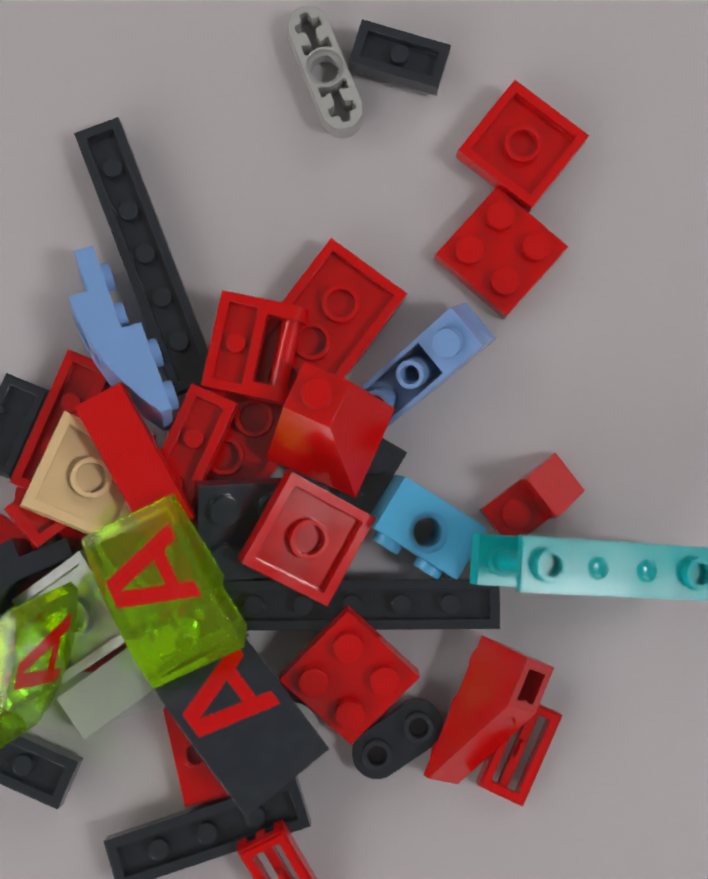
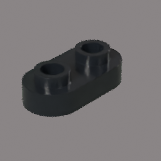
(394, 736)

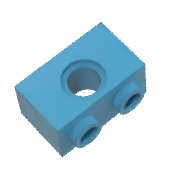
(451, 536)

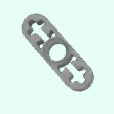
(327, 51)

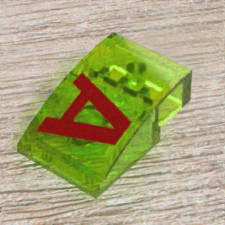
(164, 591)
(34, 657)

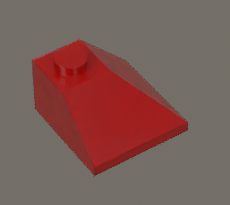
(329, 429)

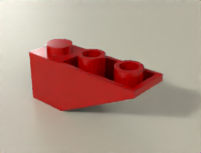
(491, 705)

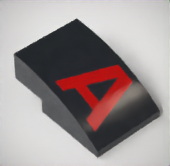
(243, 725)

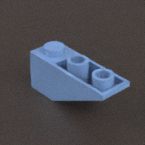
(430, 359)

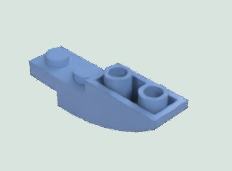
(117, 347)

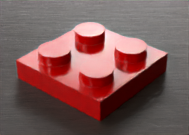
(522, 145)
(500, 252)
(306, 538)
(349, 674)

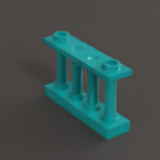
(590, 567)

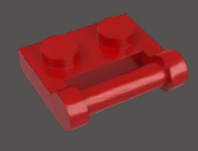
(239, 342)

